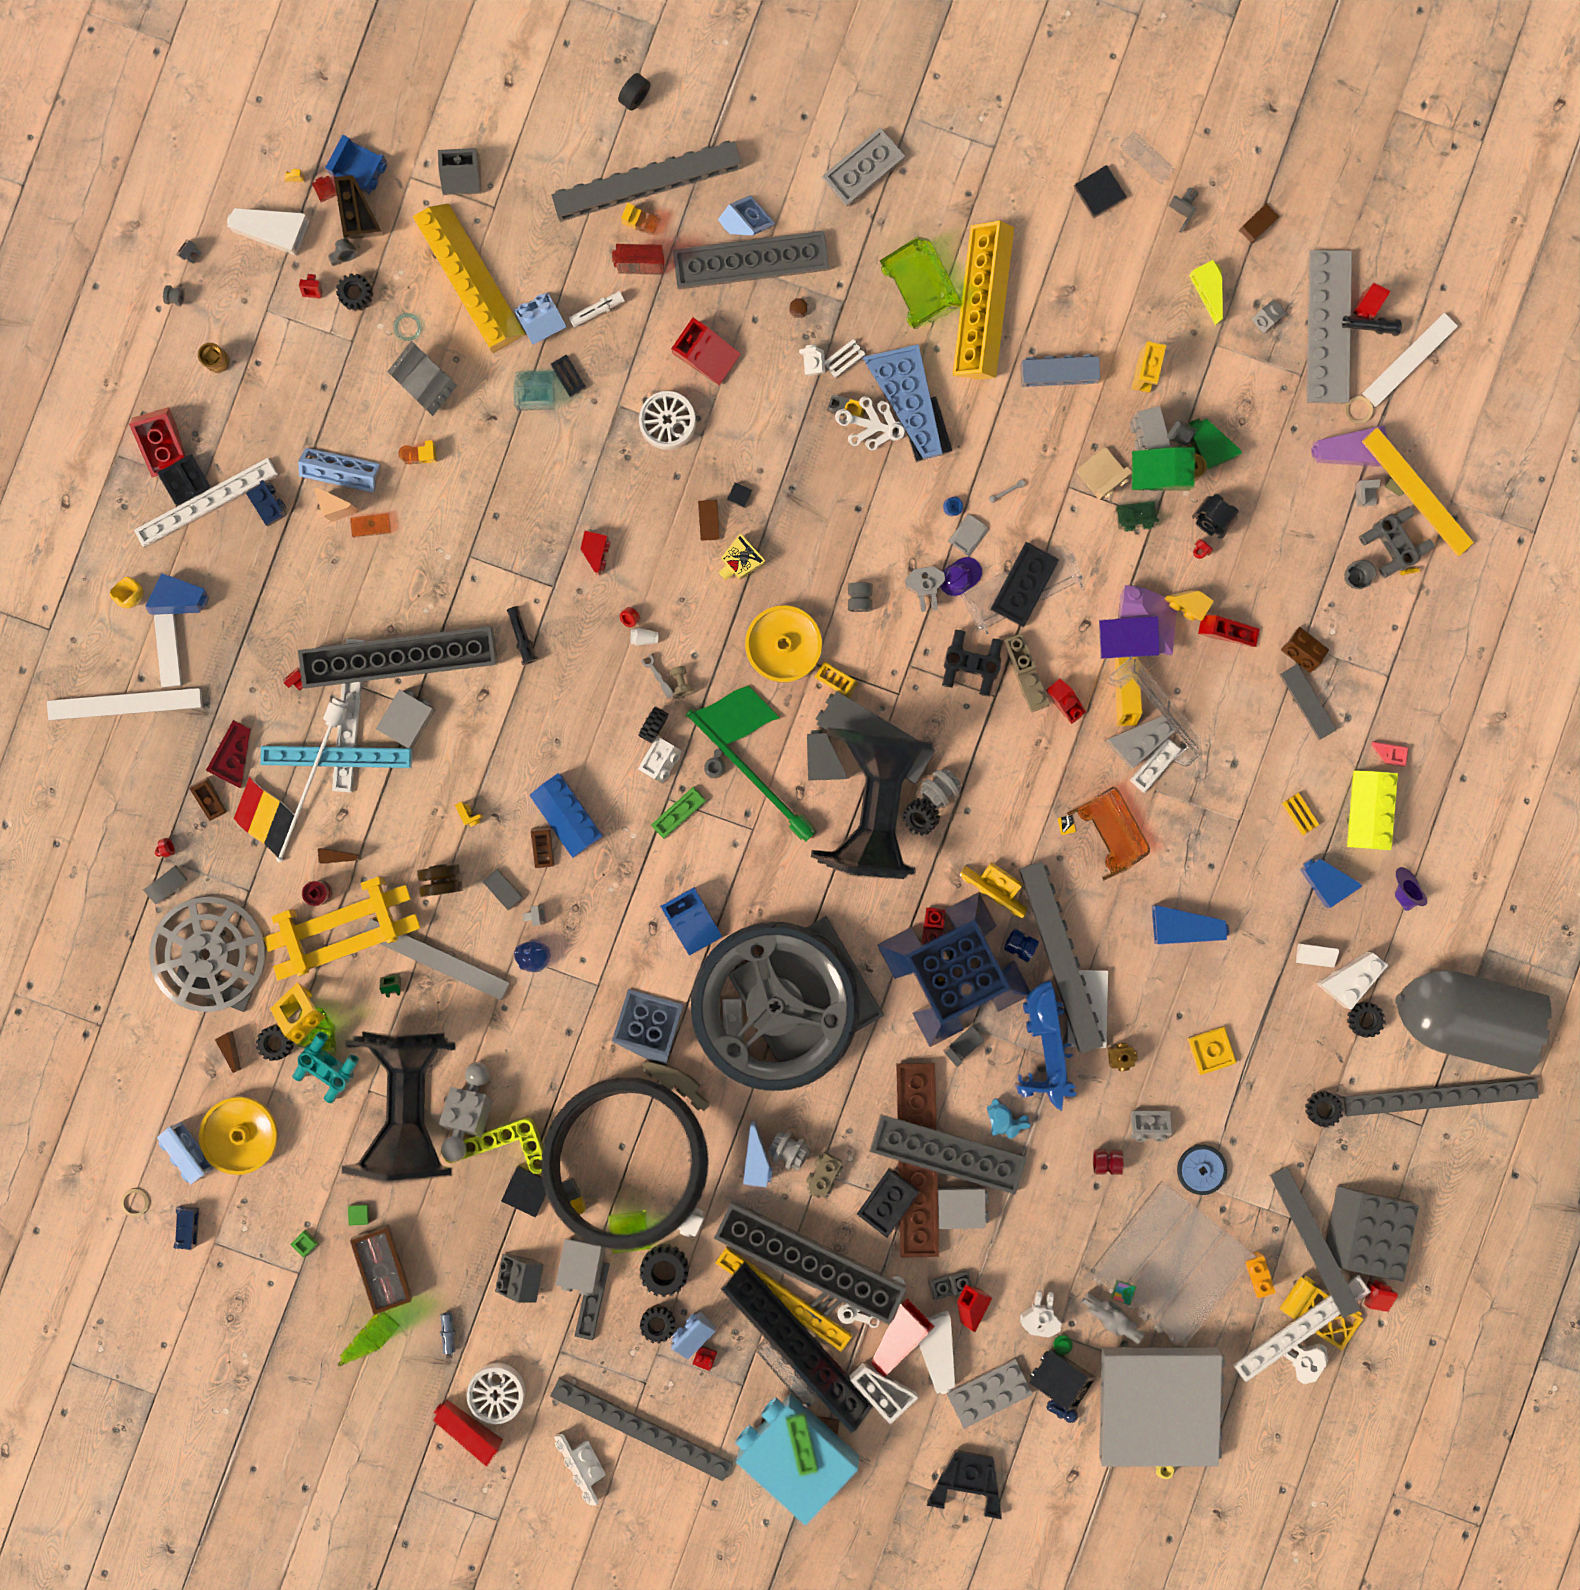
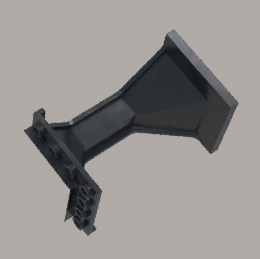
(874, 846)
(403, 1144)

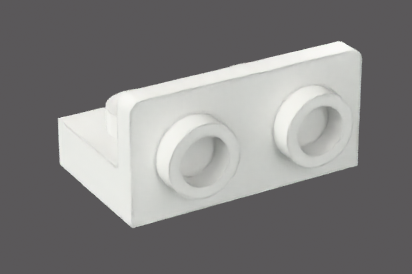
(660, 760)

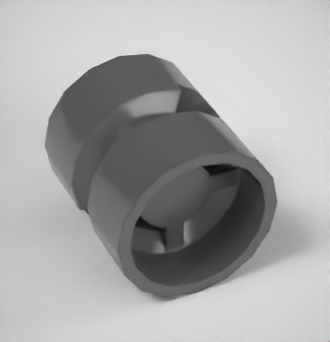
(860, 596)

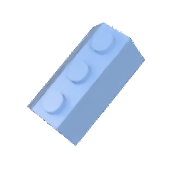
(184, 1152)

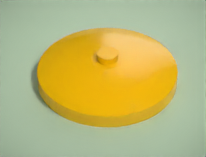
(783, 644)
(238, 1135)

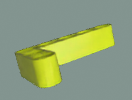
(500, 1140)

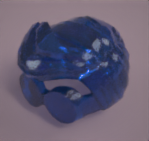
(532, 956)

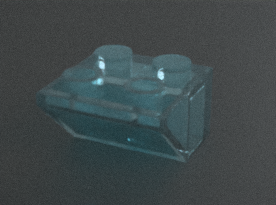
(534, 390)

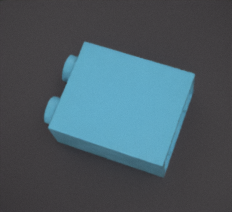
(771, 1462)

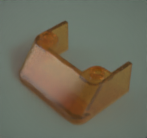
(1116, 828)

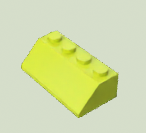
(1372, 810)

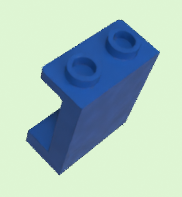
(357, 161)

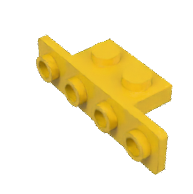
(998, 885)

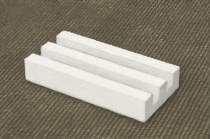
(856, 349)

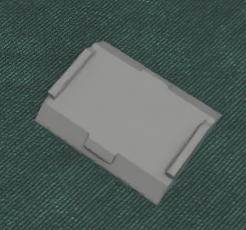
(968, 535)

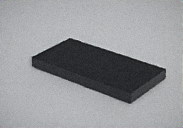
(1024, 584)

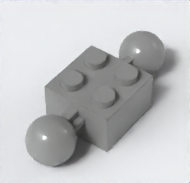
(465, 1112)

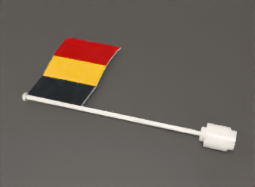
(266, 815)

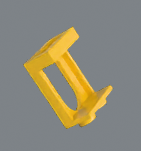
(295, 998)

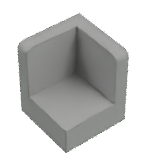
(1366, 492)

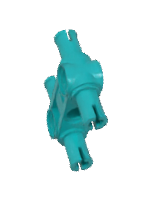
(325, 1067)

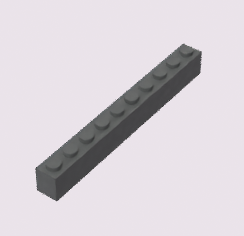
(646, 181)
(1060, 956)

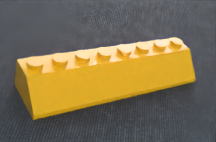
(469, 276)
(983, 300)

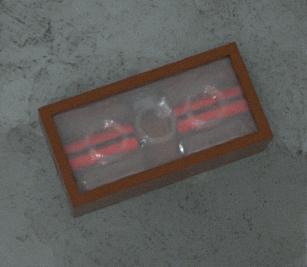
(381, 1269)

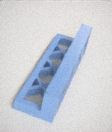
(336, 472)

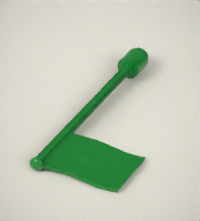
(734, 719)

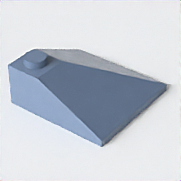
(647, 1026)

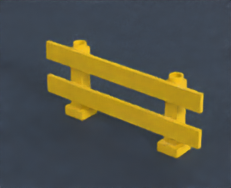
(377, 903)

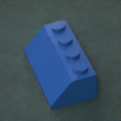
(566, 815)

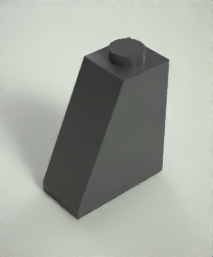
(822, 758)

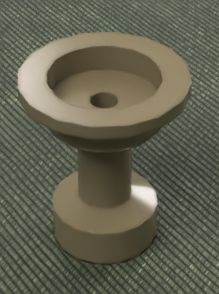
(682, 689)

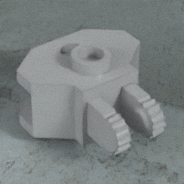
(925, 587)

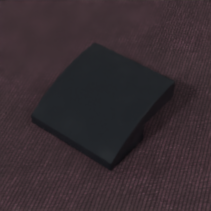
(183, 480)

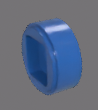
(953, 506)

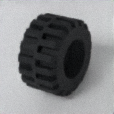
(659, 1286)

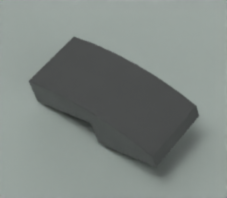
(165, 884)
(949, 1285)

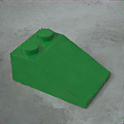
(1163, 469)

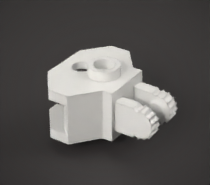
(1041, 1315)
(1309, 1361)

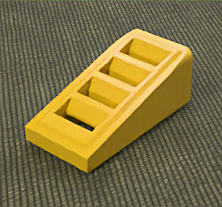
(849, 689)

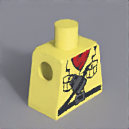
(740, 559)

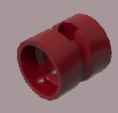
(317, 893)
(1108, 1162)

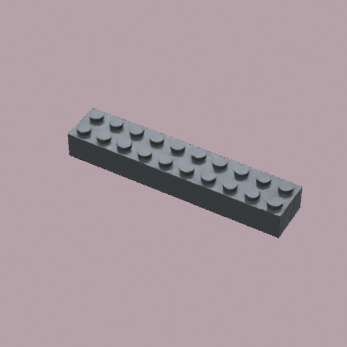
(397, 657)
(810, 1262)

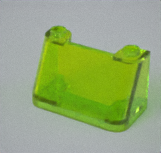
(921, 281)

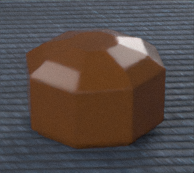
(798, 308)

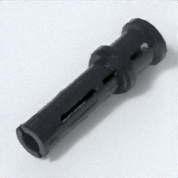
(1378, 325)
(524, 644)

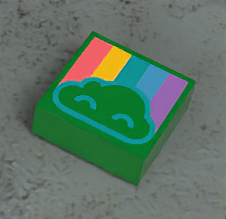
(1123, 1292)

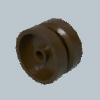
(439, 879)

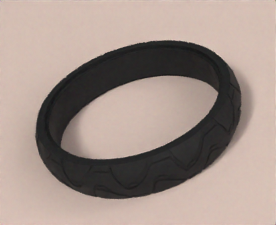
(552, 1155)

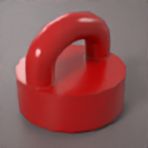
(1200, 544)
(629, 617)
(165, 848)

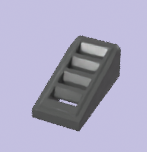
(1181, 433)

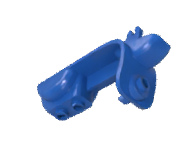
(1044, 1022)

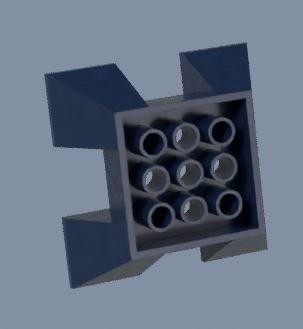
(947, 1002)

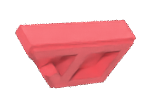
(1391, 753)

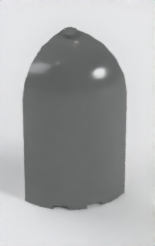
(1476, 1019)

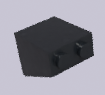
(1061, 1380)

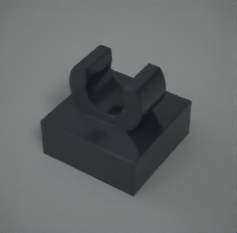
(186, 250)

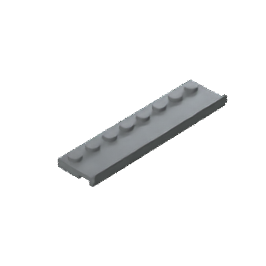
(1326, 338)

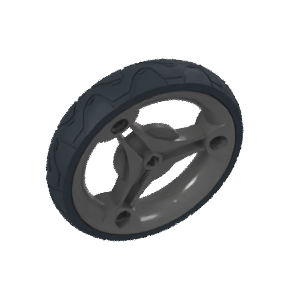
(715, 1040)

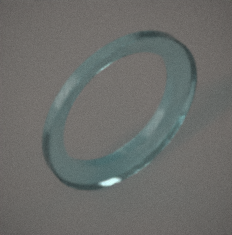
(404, 315)

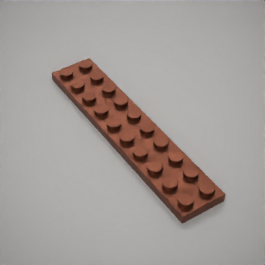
(918, 1106)

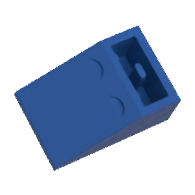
(691, 921)

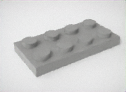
(863, 167)
(989, 1393)

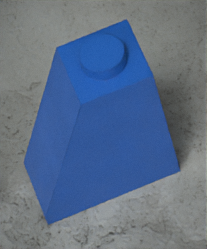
(176, 597)
(1328, 882)

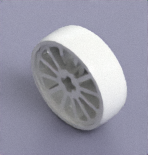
(682, 438)
(502, 1370)

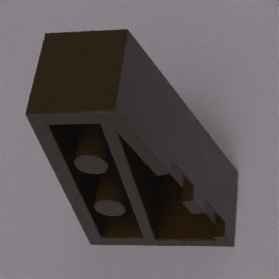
(354, 210)

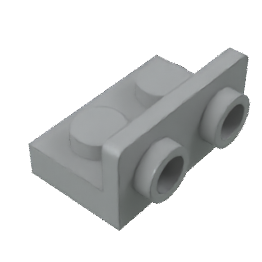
(1150, 1125)

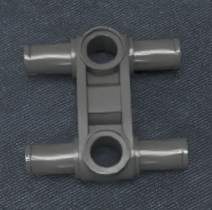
(1396, 542)

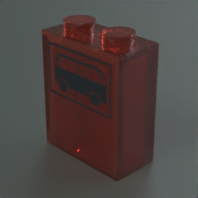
(639, 259)

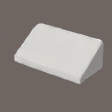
(1316, 955)

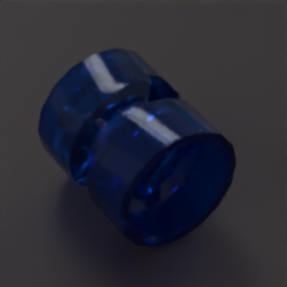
(1021, 945)

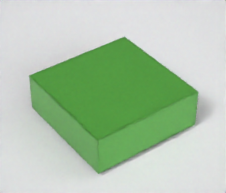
(358, 1215)
(304, 1243)

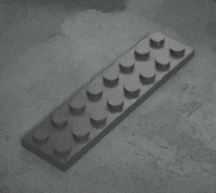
(750, 260)
(947, 1154)

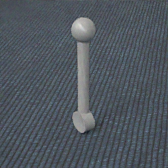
(1020, 484)

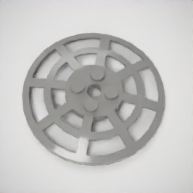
(218, 950)

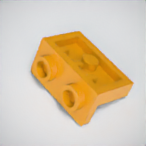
(1260, 1276)

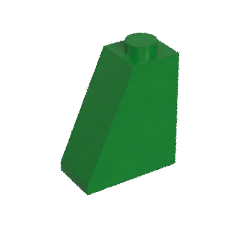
(1212, 444)

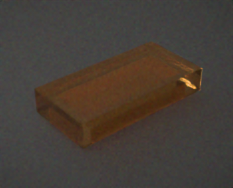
(370, 525)

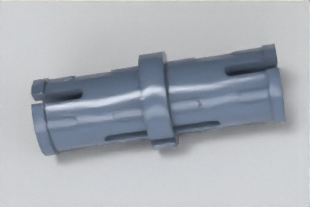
(447, 1333)

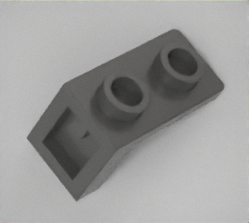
(963, 1046)

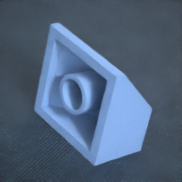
(745, 217)

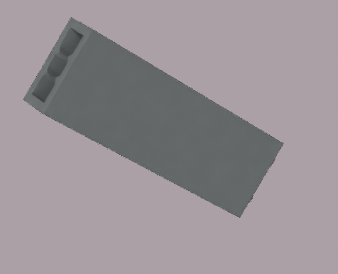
(849, 715)

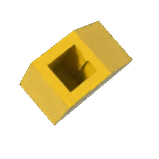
(1190, 602)

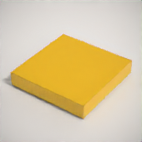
(1212, 1050)

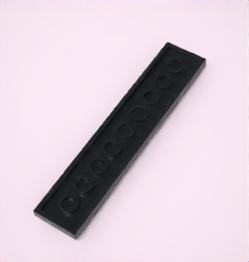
(797, 1346)

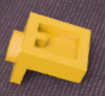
(464, 812)

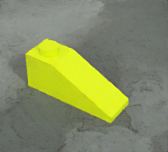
(1209, 286)

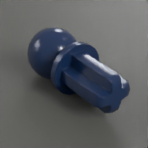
(1068, 1416)

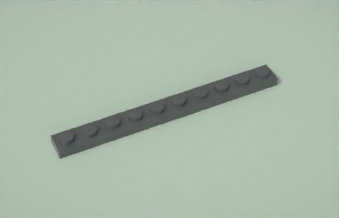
(1440, 1097)
(641, 1429)

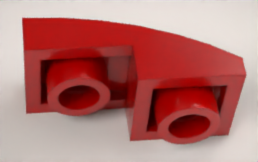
(933, 924)

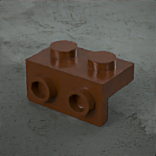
(1305, 650)

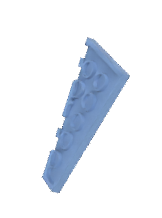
(905, 386)

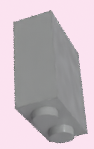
(406, 718)
(962, 1207)
(580, 1266)

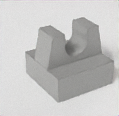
(537, 915)

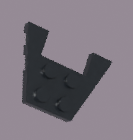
(969, 1474)

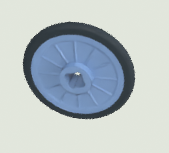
(1209, 1180)

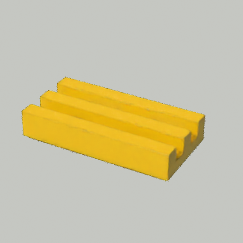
(1308, 827)

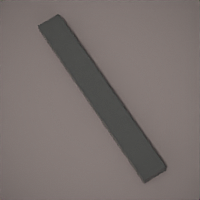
(1314, 1242)

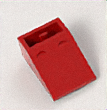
(705, 351)

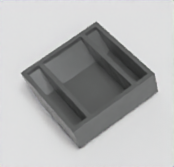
(1371, 1232)

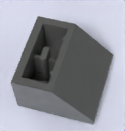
(459, 171)
(519, 1278)

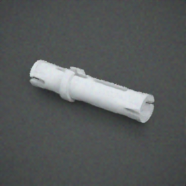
(596, 309)

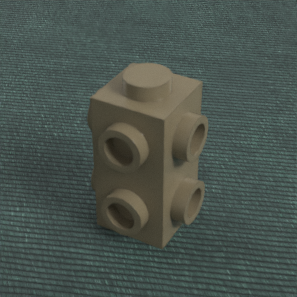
(821, 1180)

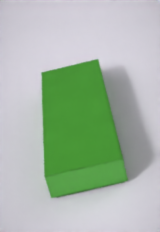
(678, 812)
(802, 1444)

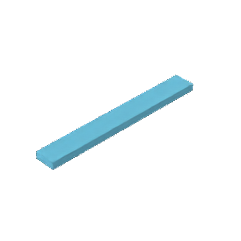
(336, 757)

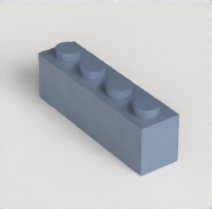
(1060, 371)

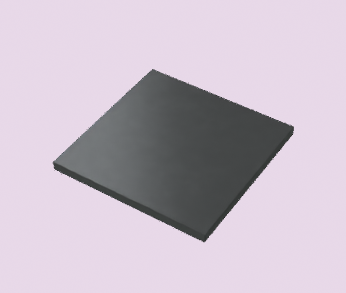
(813, 991)

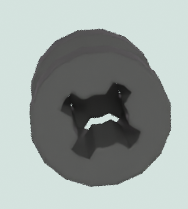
(173, 295)

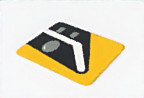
(1066, 825)

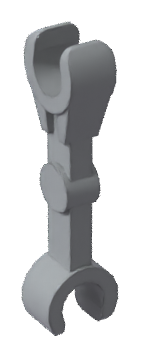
(666, 689)

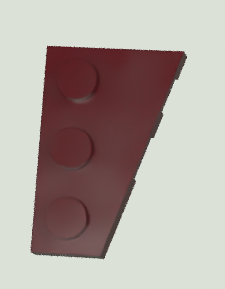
(231, 755)

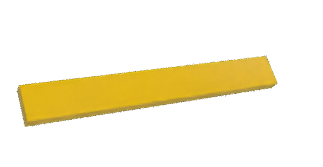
(1417, 491)
(826, 1329)

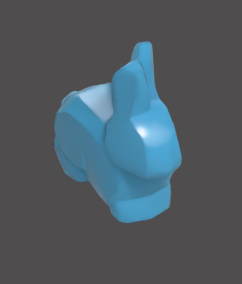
(1003, 1122)

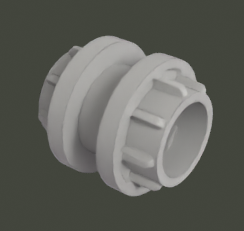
(943, 786)
(789, 1150)

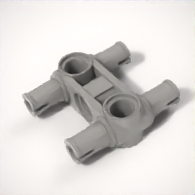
(1112, 1317)

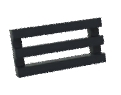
(576, 390)

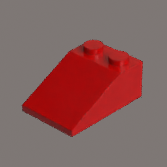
(157, 439)

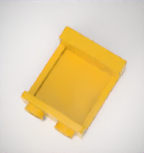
(1148, 366)

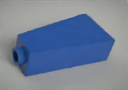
(1178, 926)

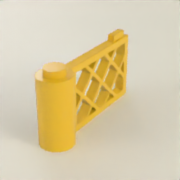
(1298, 1302)

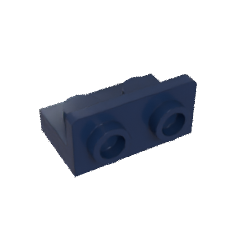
(266, 503)

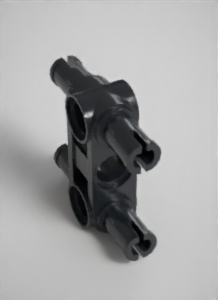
(972, 663)

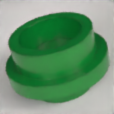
(1062, 1344)

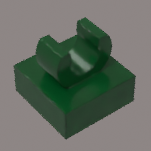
(390, 984)

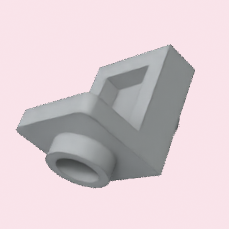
(1268, 316)

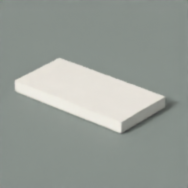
(1098, 989)

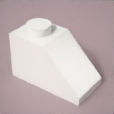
(693, 1223)

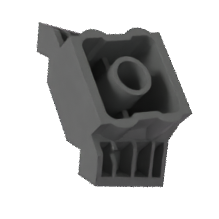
(422, 378)

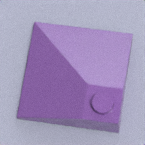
(1142, 602)

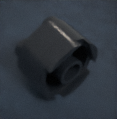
(1215, 516)

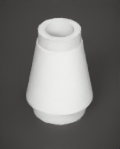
(643, 637)

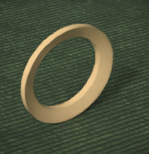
(1370, 406)
(143, 1194)

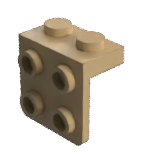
(1103, 473)

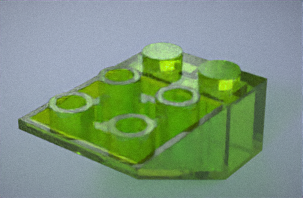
(367, 1341)

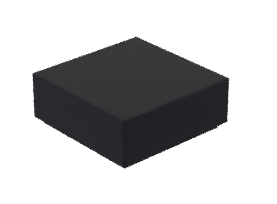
(739, 495)

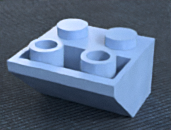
(540, 318)
(692, 1335)

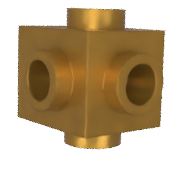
(1116, 1053)

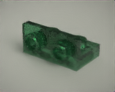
(1136, 515)

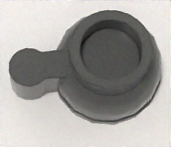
(344, 252)
(715, 766)

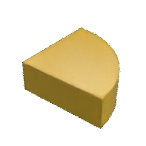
(295, 176)

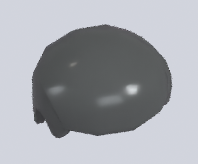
(1359, 574)

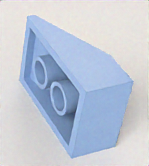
(757, 1162)

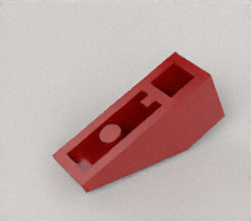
(1228, 630)

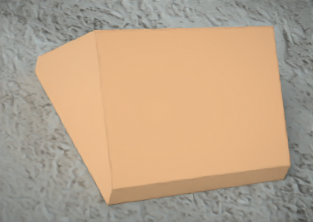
(334, 507)

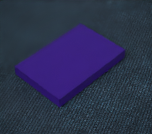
(1129, 637)

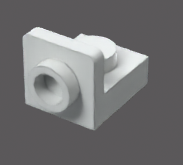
(813, 360)

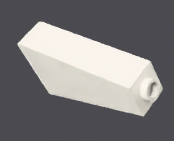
(271, 228)
(938, 1352)

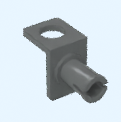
(1184, 205)

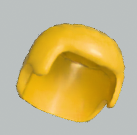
(127, 593)

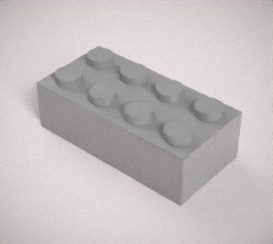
(1149, 430)

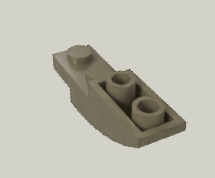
(1026, 673)
(671, 1076)

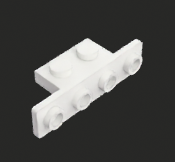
(583, 1465)

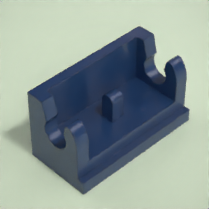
(186, 1228)

